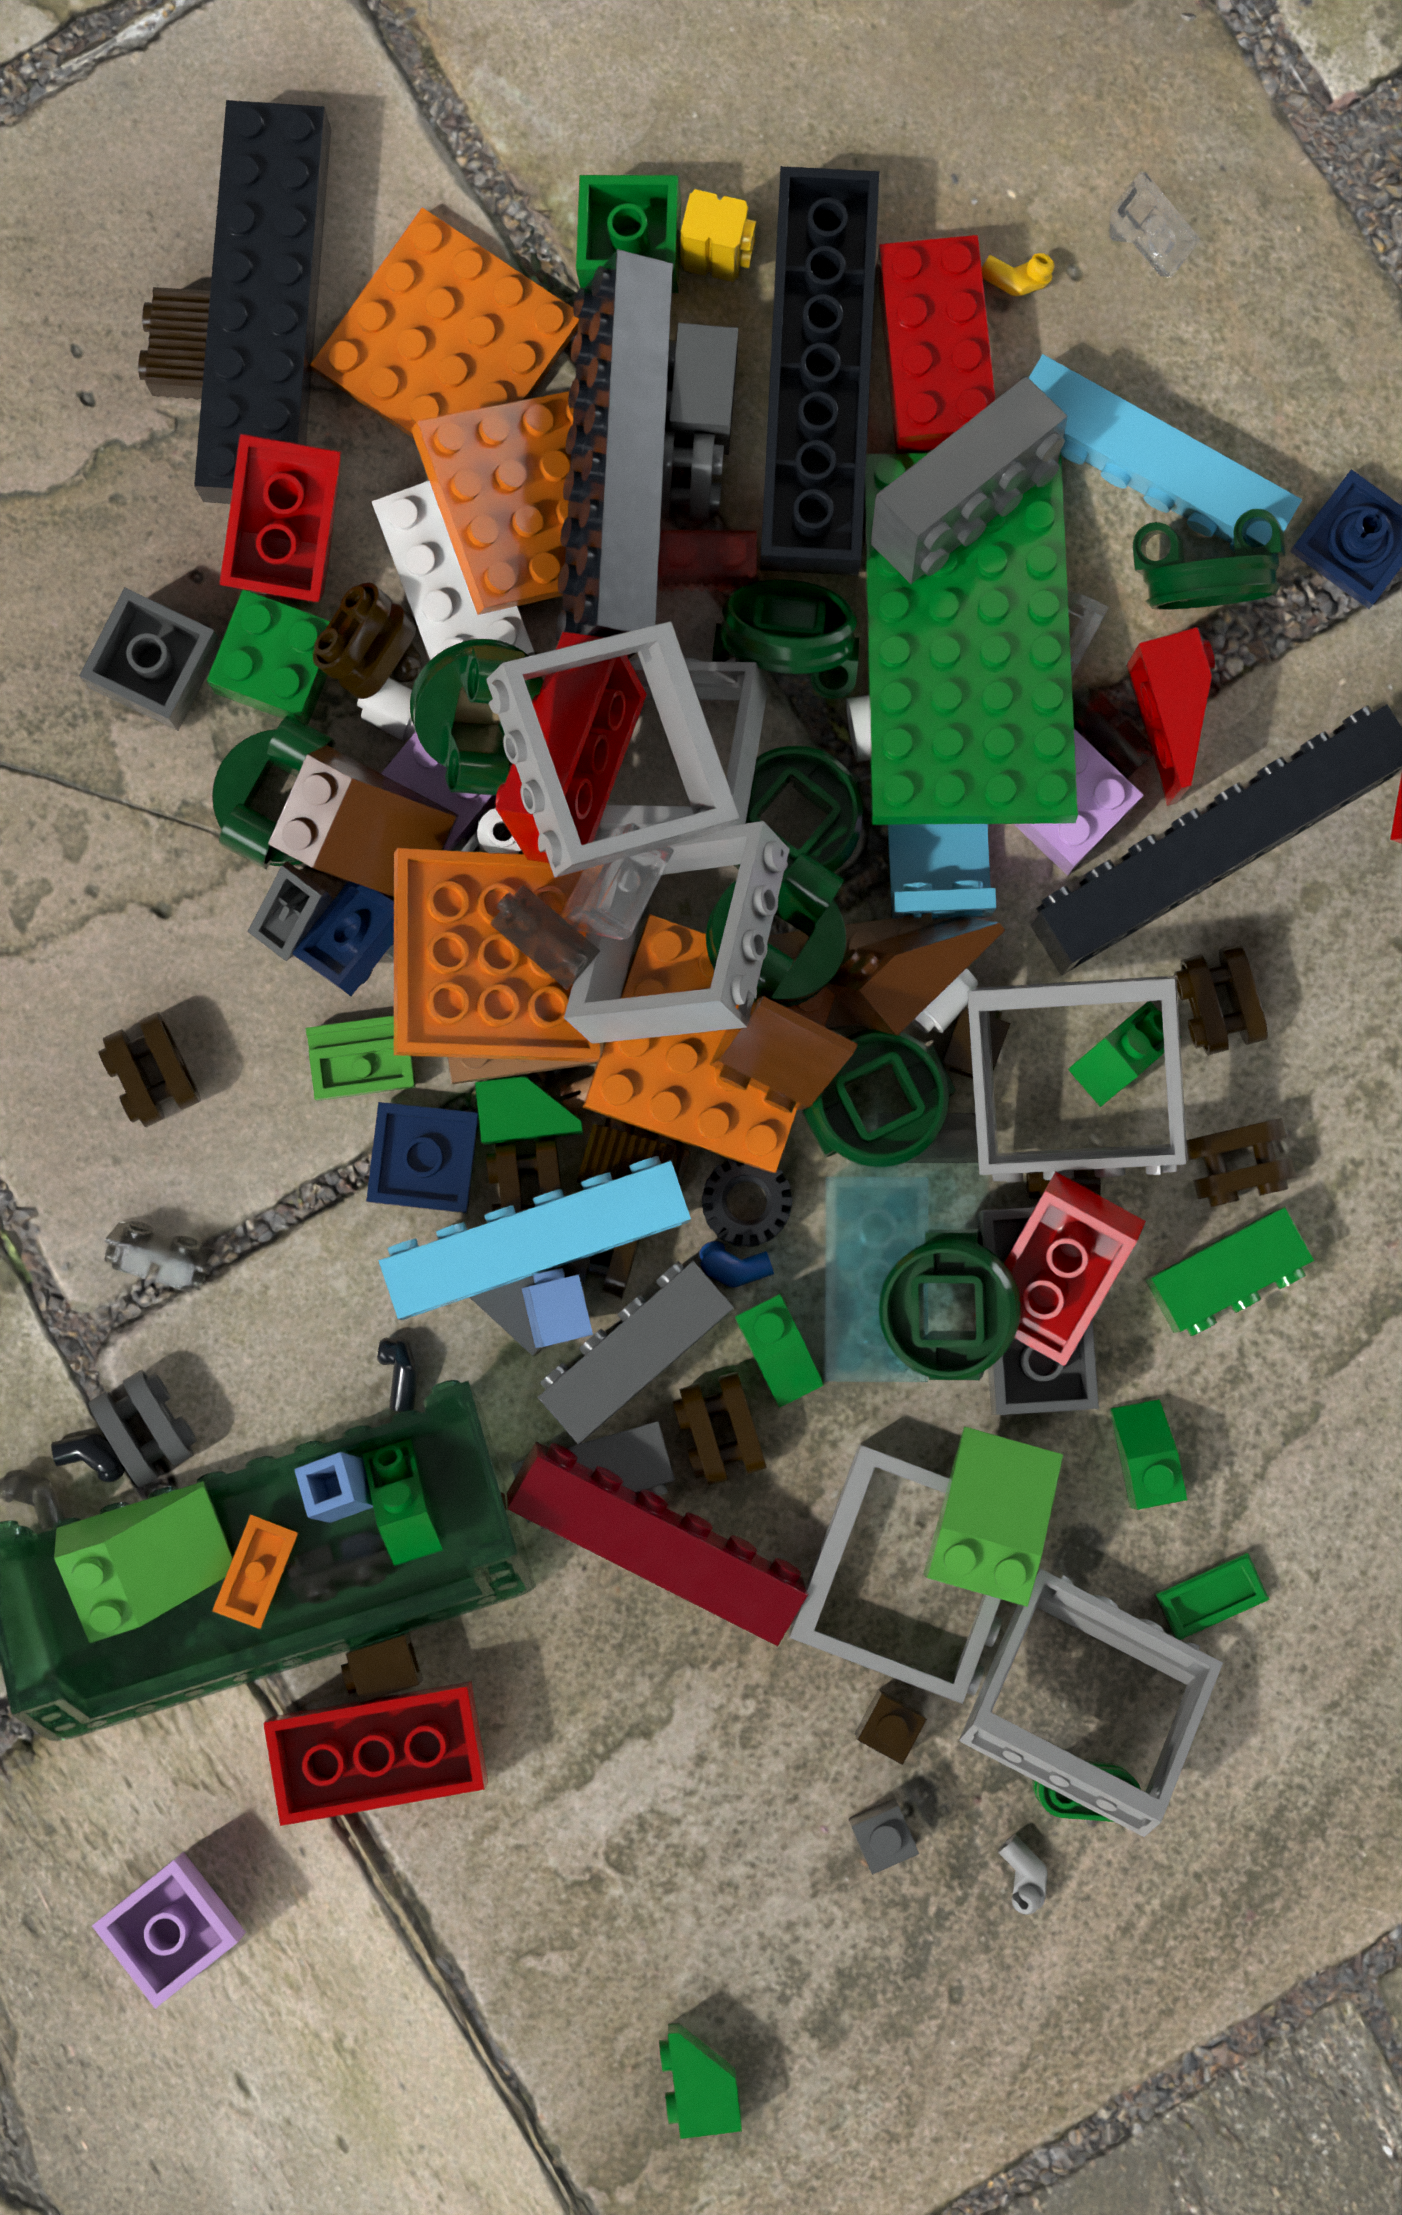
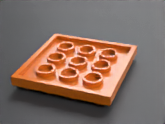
(444, 330)
(502, 495)
(458, 978)
(669, 1079)

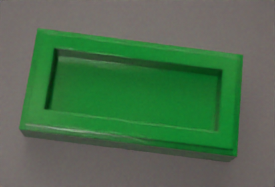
(1211, 1596)

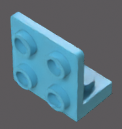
(940, 870)

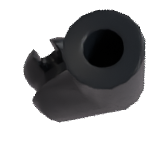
(405, 1373)
(92, 1450)

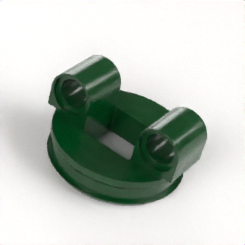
(1215, 581)
(792, 631)
(468, 750)
(240, 778)
(822, 782)
(809, 906)
(923, 1081)
(950, 1258)

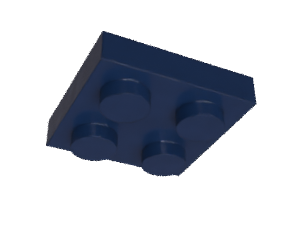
(349, 937)
(422, 1157)

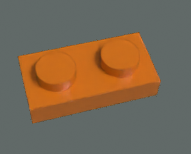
(255, 1572)

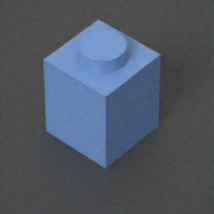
(556, 1308)
(334, 1487)

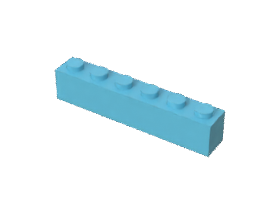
(1160, 460)
(534, 1240)

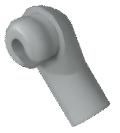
(1030, 1876)

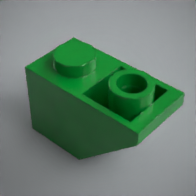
(1121, 1054)
(402, 1502)
(704, 2086)

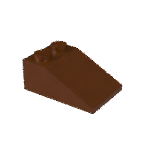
(355, 819)
(900, 976)
(781, 1056)

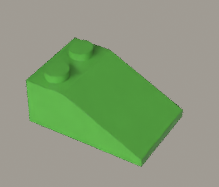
(994, 1517)
(141, 1559)

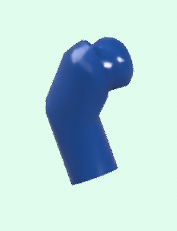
(730, 1269)

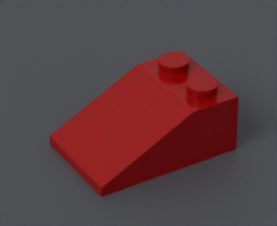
(281, 518)
(1172, 692)
(1068, 1264)

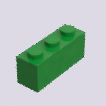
(1230, 1272)

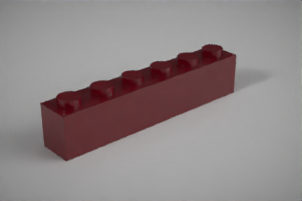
(656, 1542)

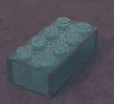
(865, 1234)

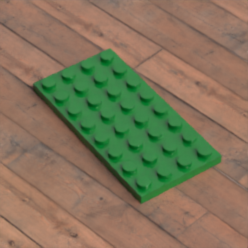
(973, 671)

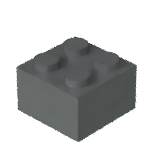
(703, 383)
(151, 659)

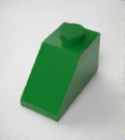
(521, 1111)
(779, 1350)
(1147, 1455)

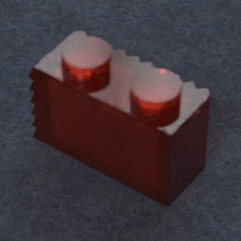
(706, 559)

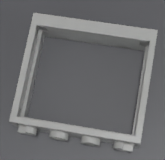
(711, 682)
(682, 723)
(595, 995)
(1104, 1160)
(984, 1628)
(1062, 1770)

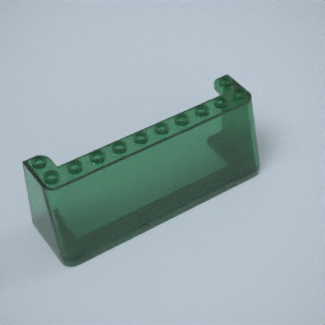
(79, 1687)

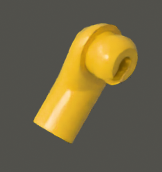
(1019, 279)

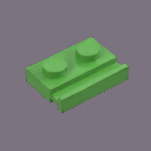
(357, 1059)

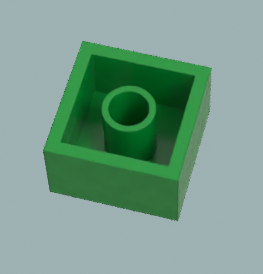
(628, 215)
(270, 658)

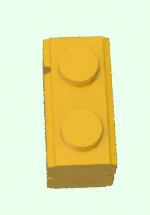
(716, 236)

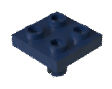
(1355, 539)

